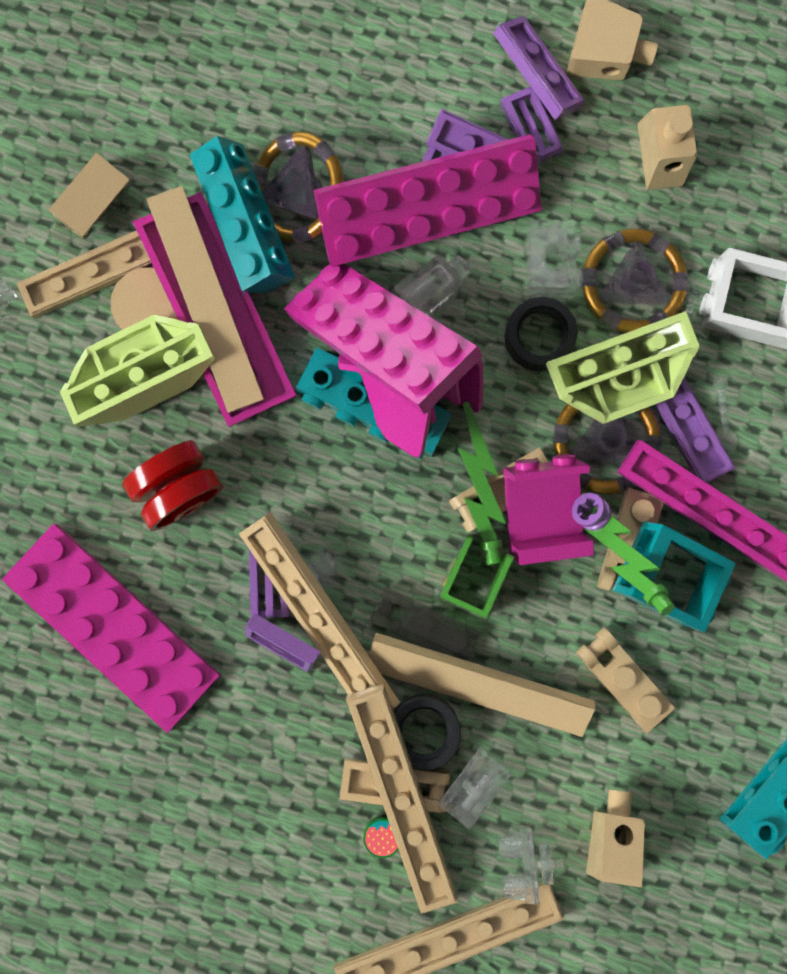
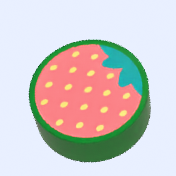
(379, 838)

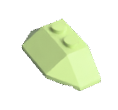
(627, 369)
(135, 370)

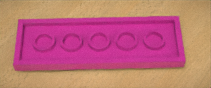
(429, 200)
(384, 335)
(258, 346)
(111, 627)

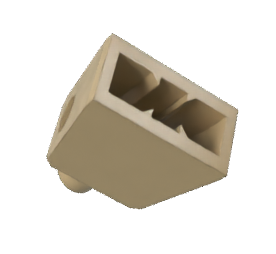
(608, 42)
(667, 139)
(620, 858)

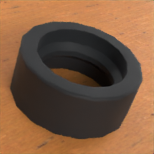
(546, 306)
(453, 738)

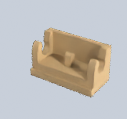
(89, 195)

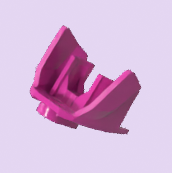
(401, 421)

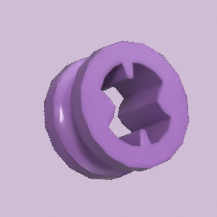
(587, 502)

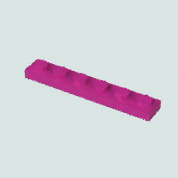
(706, 507)

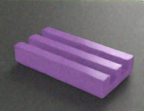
(517, 128)
(269, 594)
(281, 642)

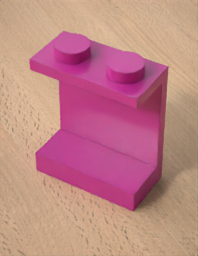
(541, 510)

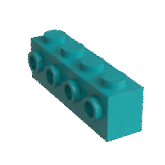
(242, 215)
(346, 394)
(761, 808)

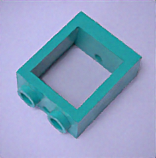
(653, 544)

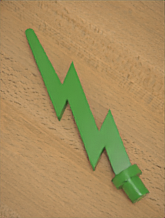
(489, 507)
(654, 594)

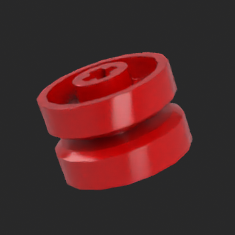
(172, 485)

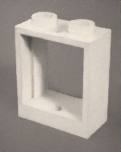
(714, 302)

